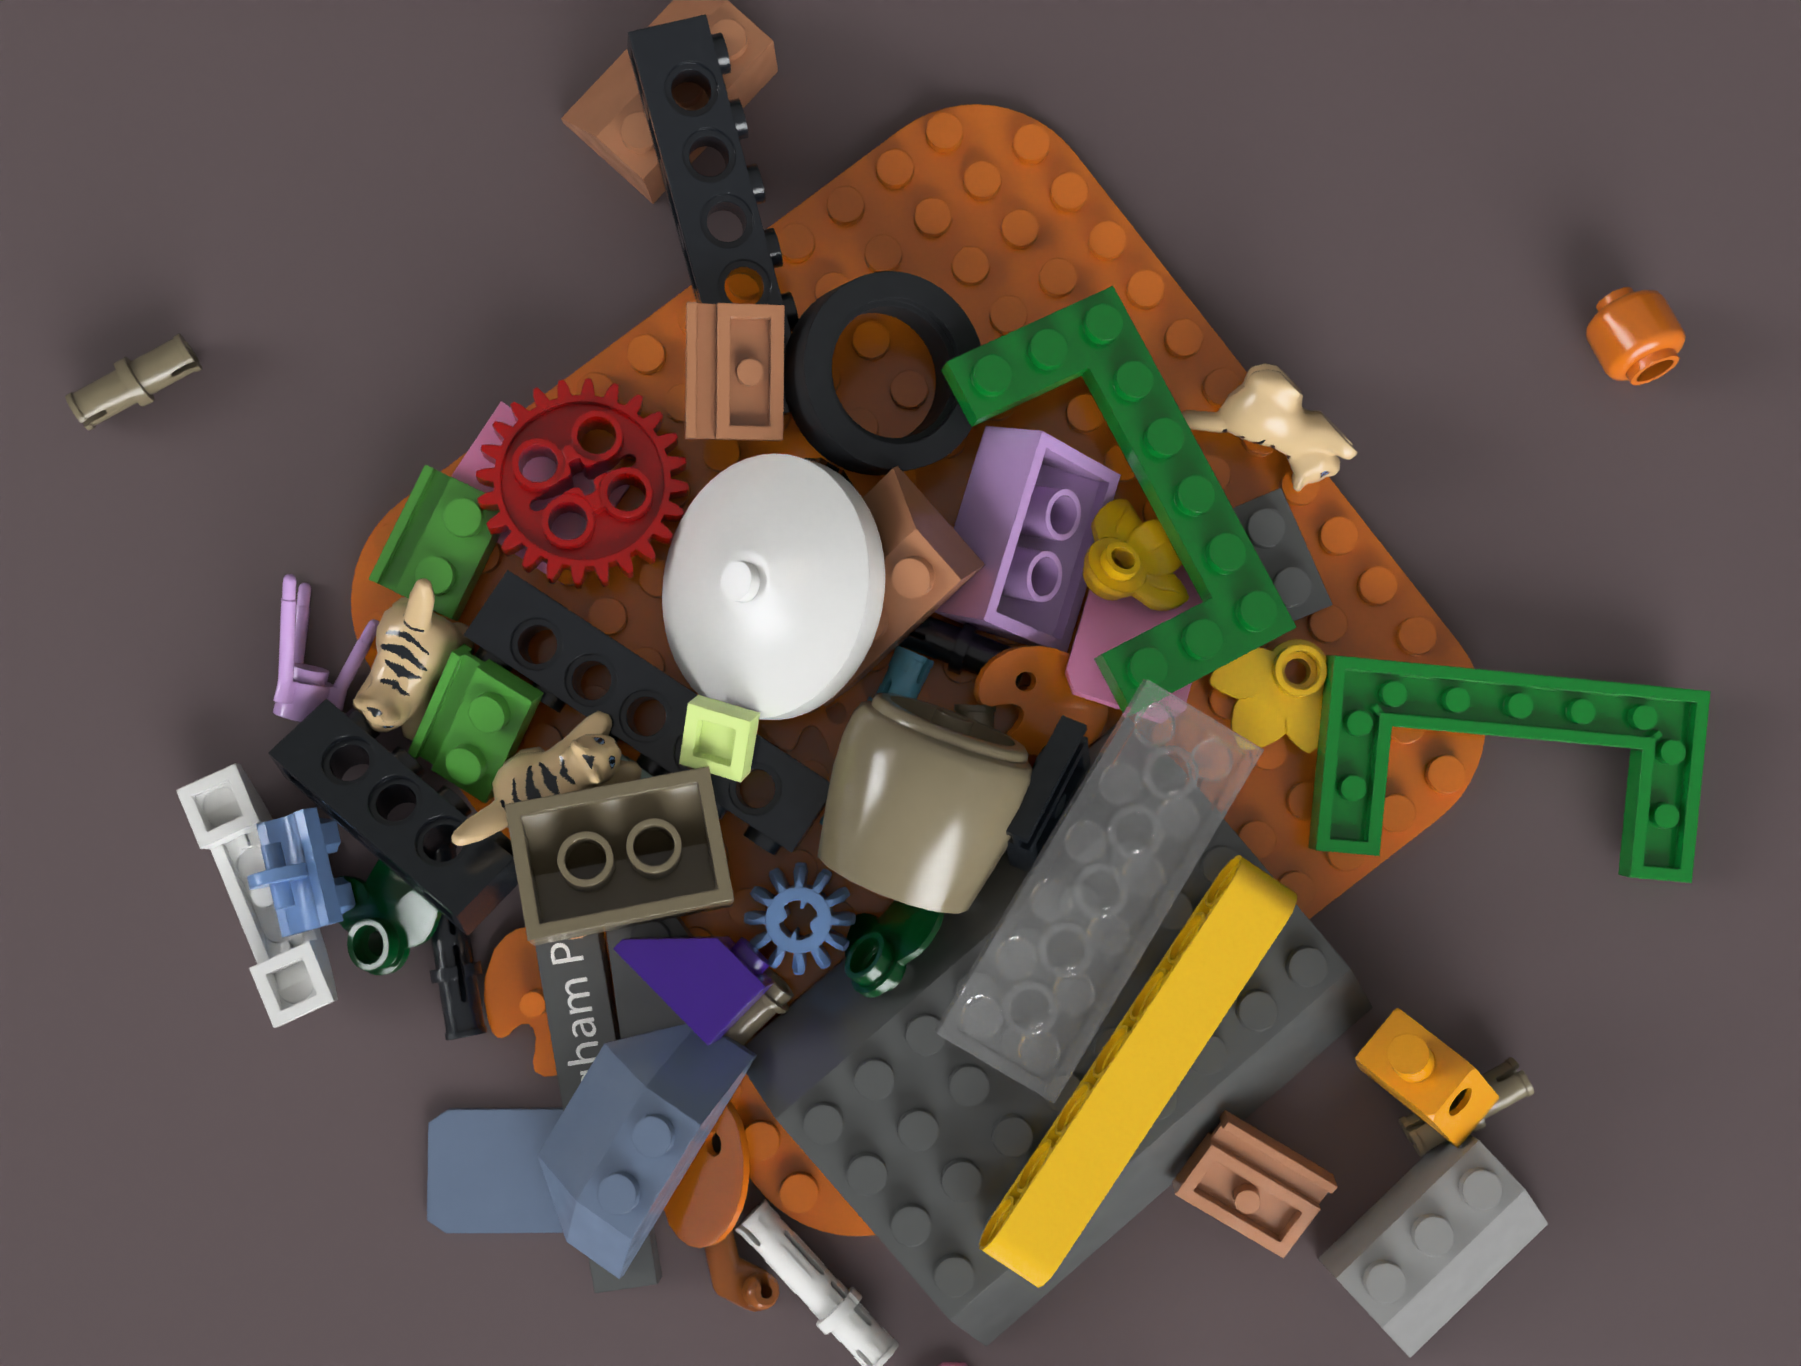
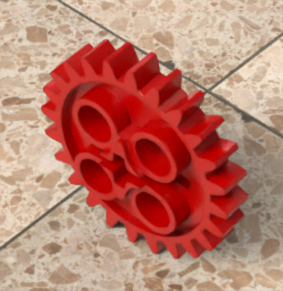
(555, 432)

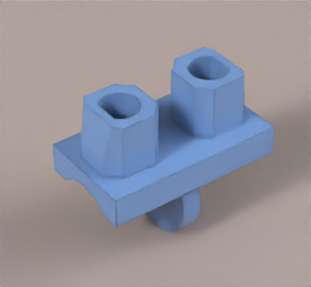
(300, 871)

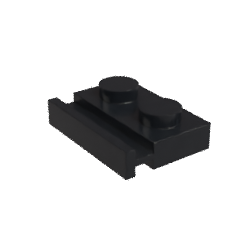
(1052, 786)

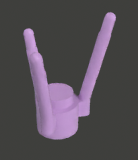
(301, 685)

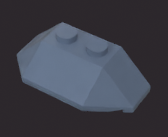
(635, 1136)

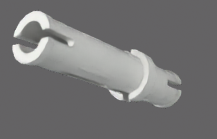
(818, 1288)

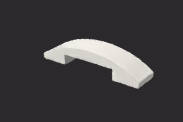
(290, 970)

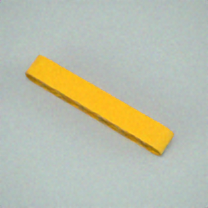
(1137, 1071)

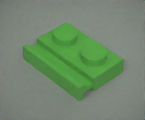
(438, 539)
(474, 722)

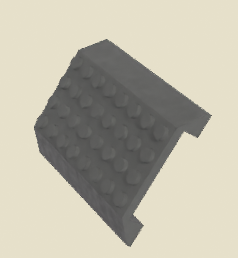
(937, 1137)

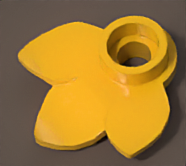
(1132, 559)
(1268, 701)

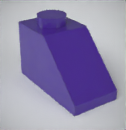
(701, 977)

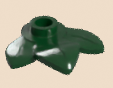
(386, 921)
(885, 945)

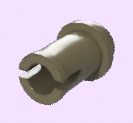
(771, 1002)

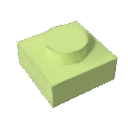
(719, 737)

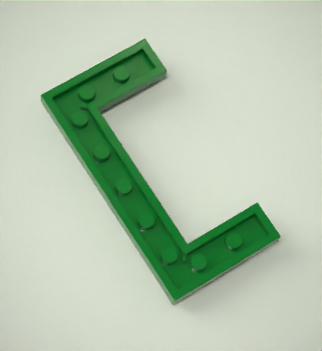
(1104, 347)
(1656, 722)

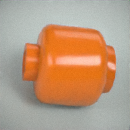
(1635, 335)

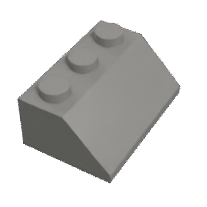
(1434, 1241)

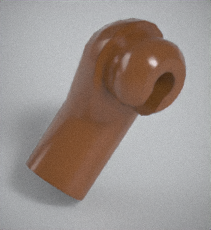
(738, 1278)

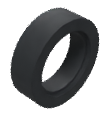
(811, 386)

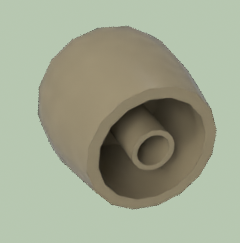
(921, 802)

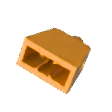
(1426, 1076)

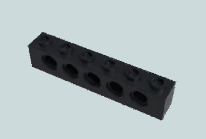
(689, 53)
(521, 610)

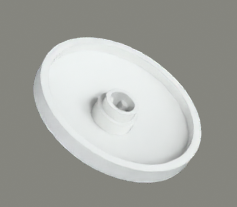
(773, 586)

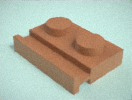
(734, 371)
(1254, 1184)

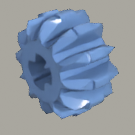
(820, 925)

